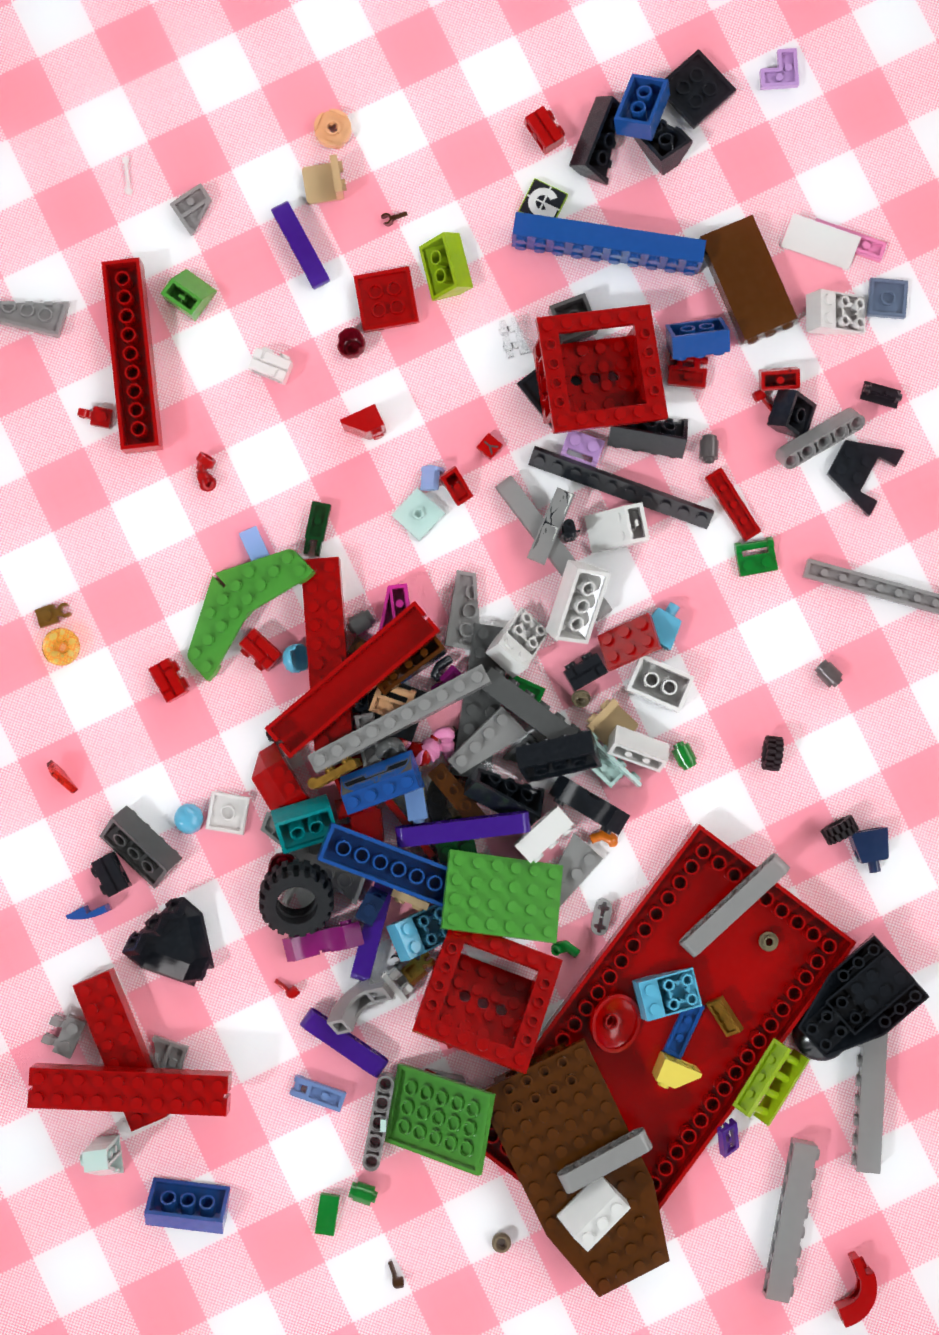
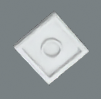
(227, 813)

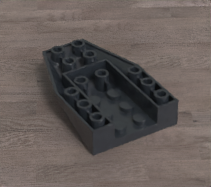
(861, 999)

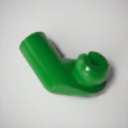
(564, 946)

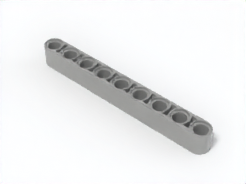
(532, 520)

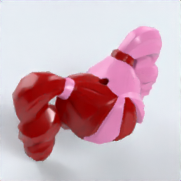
(430, 749)

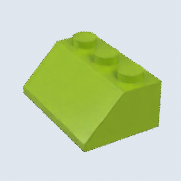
(445, 266)

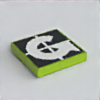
(543, 200)

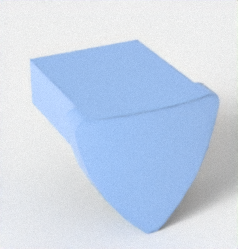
(430, 477)

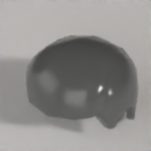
(389, 748)

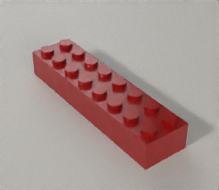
(115, 1030)

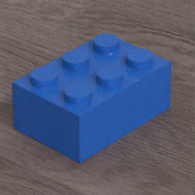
(642, 106)
(697, 338)

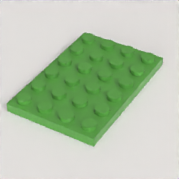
(502, 896)
(440, 1118)

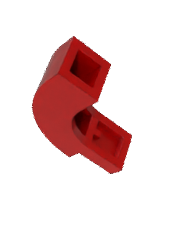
(861, 1300)

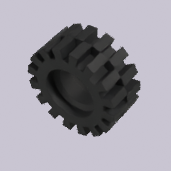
(772, 753)
(839, 830)

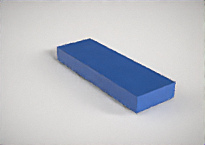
(682, 1032)

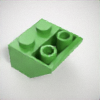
(188, 294)

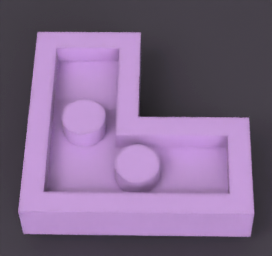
(785, 74)

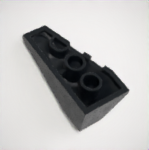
(666, 148)

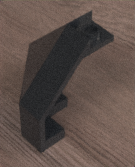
(173, 943)

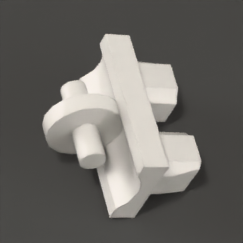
(402, 992)

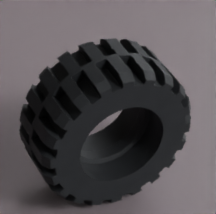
(296, 920)

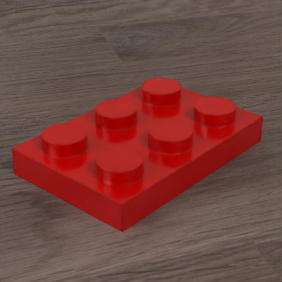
(629, 642)

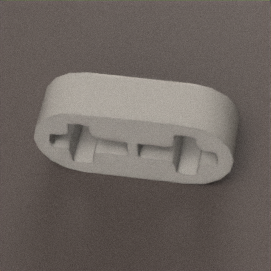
(605, 918)

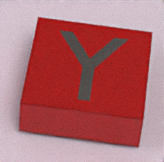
(489, 446)

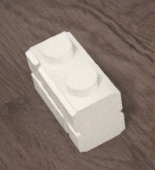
(271, 365)

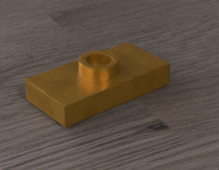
(724, 1016)

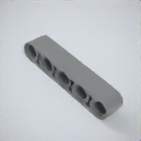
(820, 438)
(374, 1129)
(604, 1160)

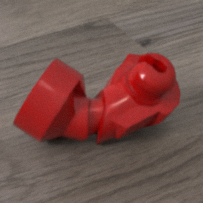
(206, 480)

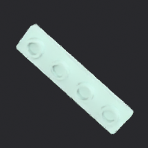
(613, 768)

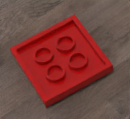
(386, 299)

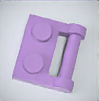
(584, 445)

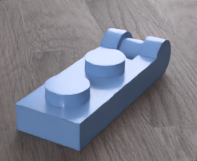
(318, 1093)

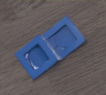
(85, 912)

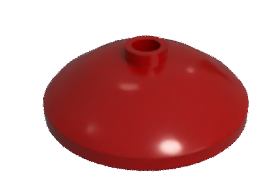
(622, 1023)

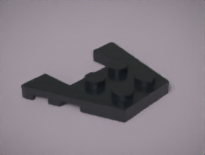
(853, 467)

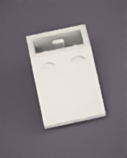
(835, 313)
(617, 528)
(517, 643)

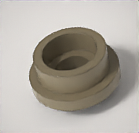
(580, 698)
(762, 941)
(501, 1248)

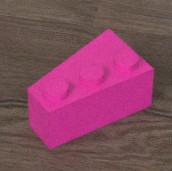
(395, 602)

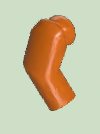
(611, 839)

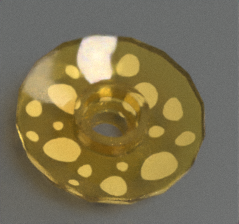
(52, 643)

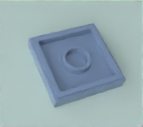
(887, 298)

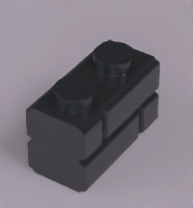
(585, 671)
(110, 874)

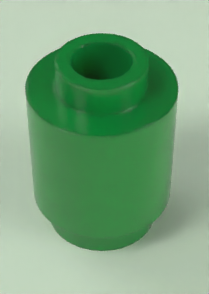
(684, 755)
(363, 1193)

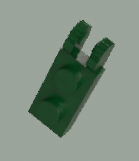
(317, 526)

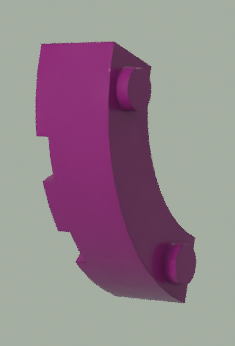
(331, 938)

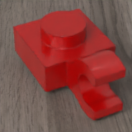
(99, 416)

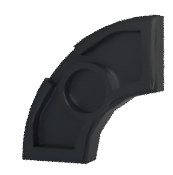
(436, 803)

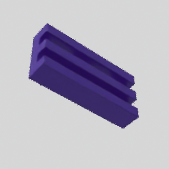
(725, 1138)

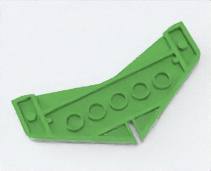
(229, 606)

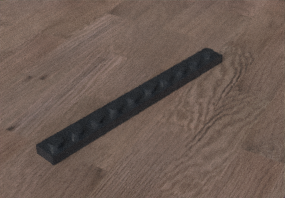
(621, 487)

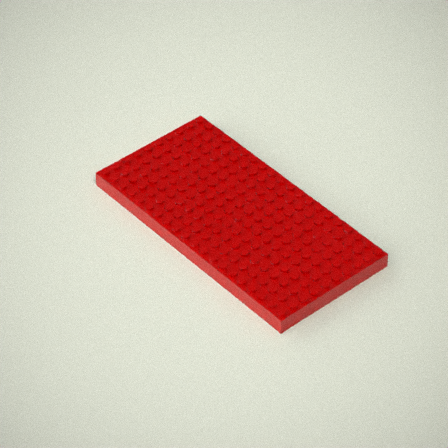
(762, 988)

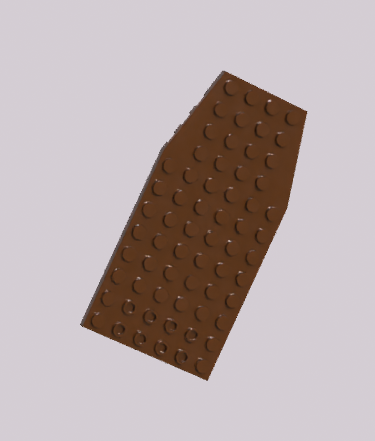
(555, 1119)

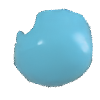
(295, 658)
(188, 818)

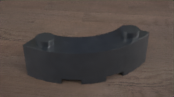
(589, 804)

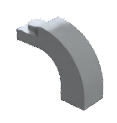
(354, 1002)

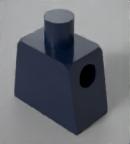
(870, 847)
(371, 906)

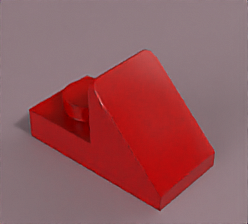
(456, 486)

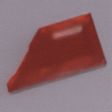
(61, 776)

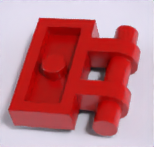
(687, 376)

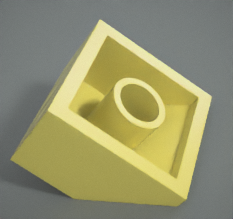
(674, 1072)

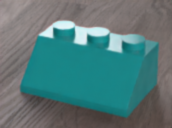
(303, 823)

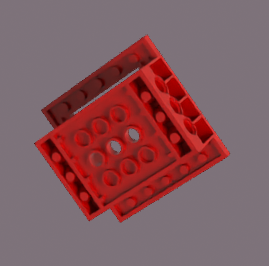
(630, 399)
(479, 1031)

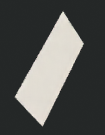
(820, 241)

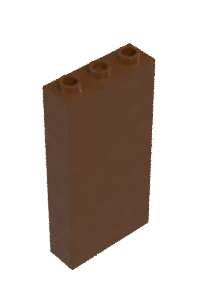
(748, 281)

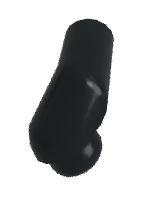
(439, 666)

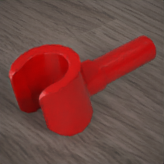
(760, 395)
(291, 993)

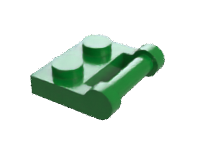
(756, 563)

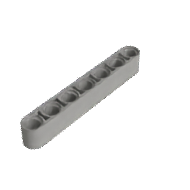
(734, 904)

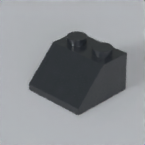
(791, 413)

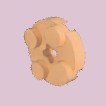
(330, 118)

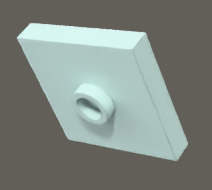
(418, 514)

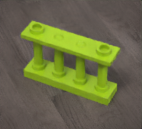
(763, 1076)

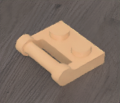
(383, 704)

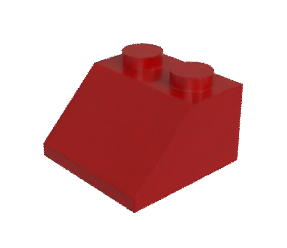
(365, 423)

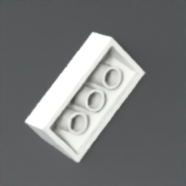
(577, 602)

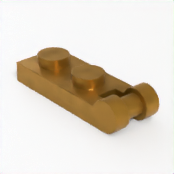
(334, 773)

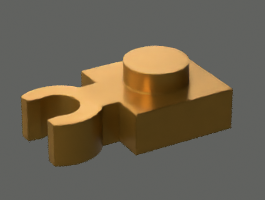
(50, 614)
(415, 970)

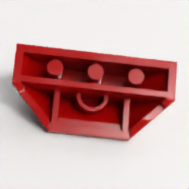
(277, 779)

